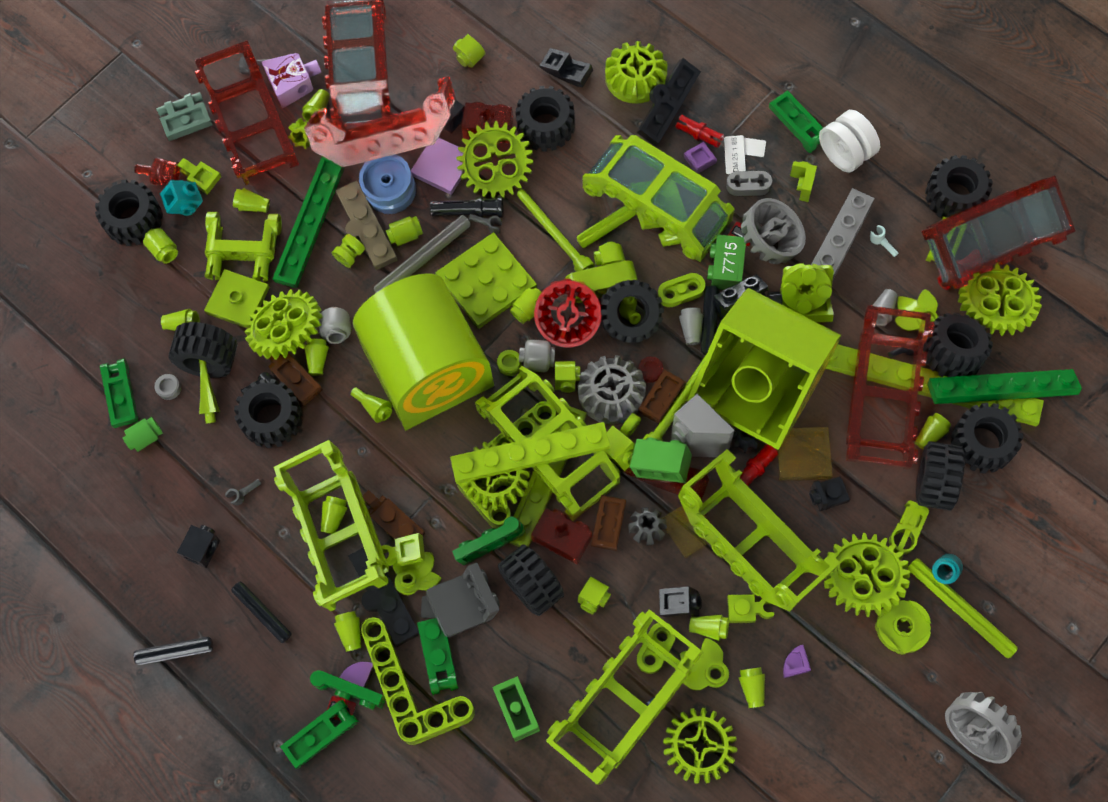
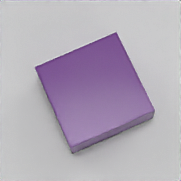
(700, 157)

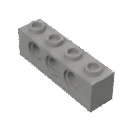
(844, 230)

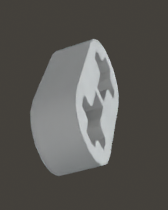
(748, 183)

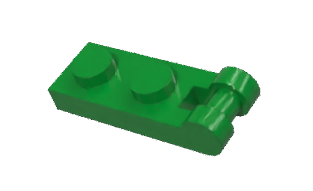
(797, 120)
(119, 393)
(489, 541)
(437, 656)
(346, 689)
(318, 734)

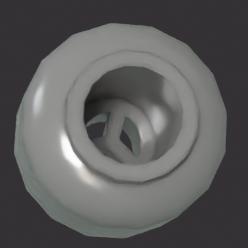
(335, 325)
(537, 355)

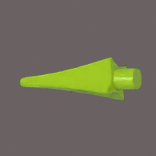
(208, 402)

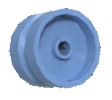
(388, 184)

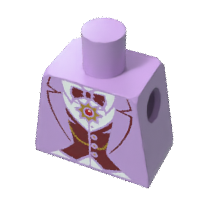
(290, 77)

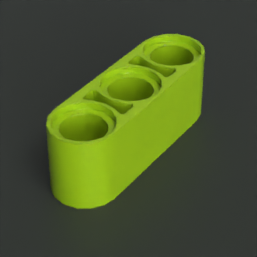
(604, 276)

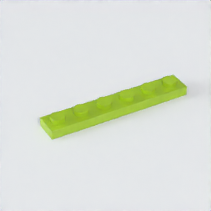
(530, 452)

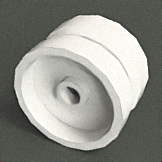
(849, 141)

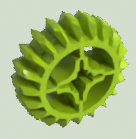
(505, 479)
(687, 744)

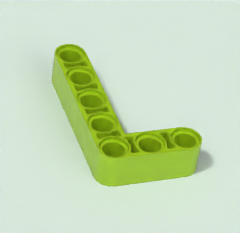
(528, 420)
(402, 691)

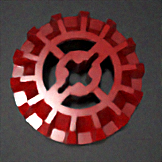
(563, 335)

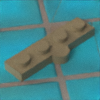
(365, 225)

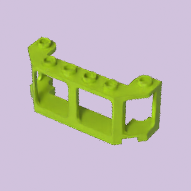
(491, 409)
(767, 525)
(326, 592)
(647, 713)

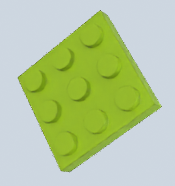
(486, 280)

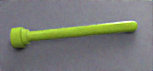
(579, 261)
(677, 404)

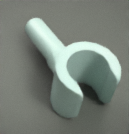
(880, 239)

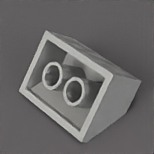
(701, 429)

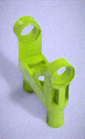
(259, 251)

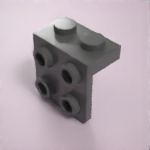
(463, 601)

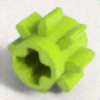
(298, 133)

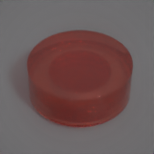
(651, 368)

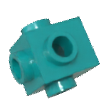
(181, 197)

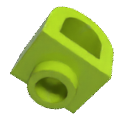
(468, 51)
(609, 253)
(565, 375)
(593, 595)

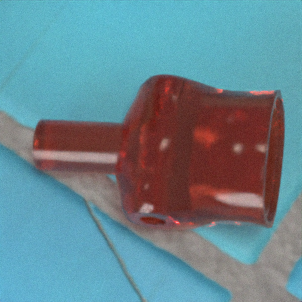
(160, 171)

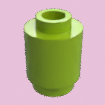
(404, 230)
(160, 245)
(524, 306)

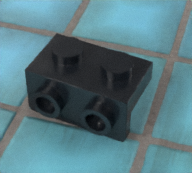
(728, 297)

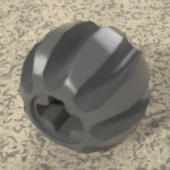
(649, 518)

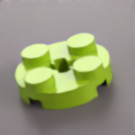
(810, 299)
(901, 641)

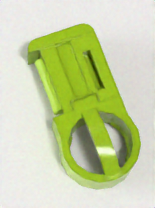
(910, 525)

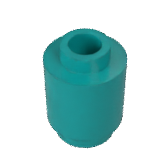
(944, 576)

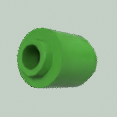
(142, 434)

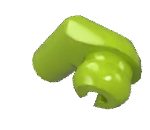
(628, 310)

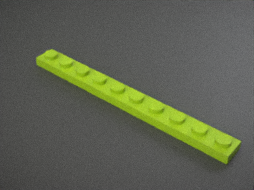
(898, 375)

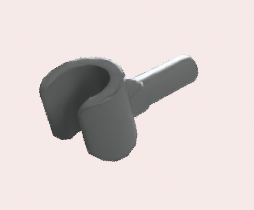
(244, 69)
(488, 222)
(242, 492)

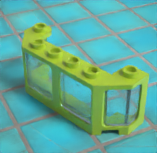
(662, 192)

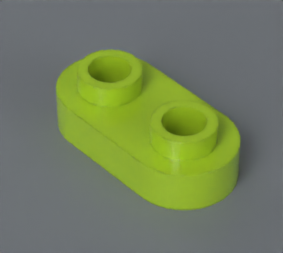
(679, 289)
(645, 651)

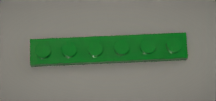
(308, 223)
(1004, 386)

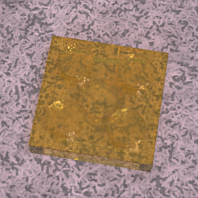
(805, 454)

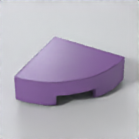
(796, 662)
(358, 673)

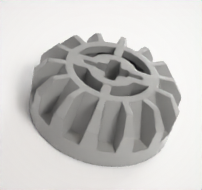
(779, 226)
(609, 405)
(983, 727)

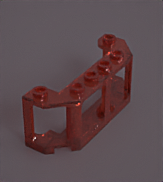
(254, 82)
(383, 135)
(860, 389)

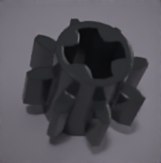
(744, 443)

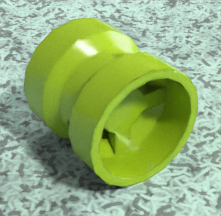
(348, 250)

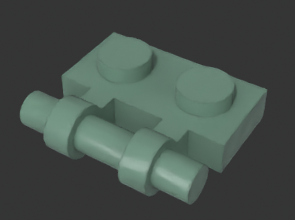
(184, 121)

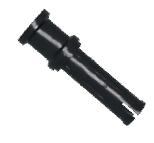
(478, 207)

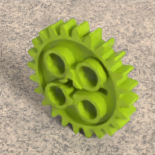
(490, 139)
(1017, 296)
(283, 324)
(886, 564)

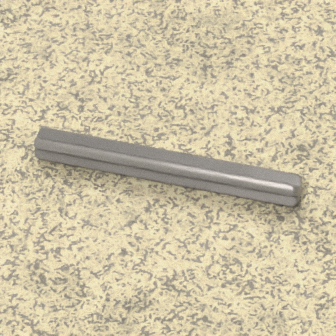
(426, 252)

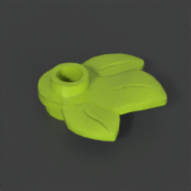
(925, 303)
(419, 573)
(710, 660)

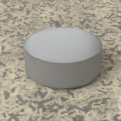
(167, 386)

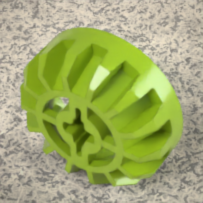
(632, 86)

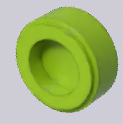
(509, 362)
(630, 425)

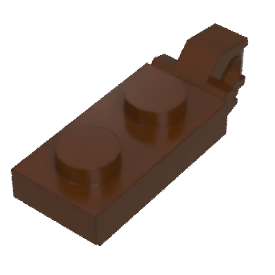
(295, 377)
(390, 517)

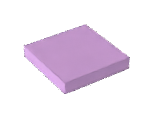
(439, 166)

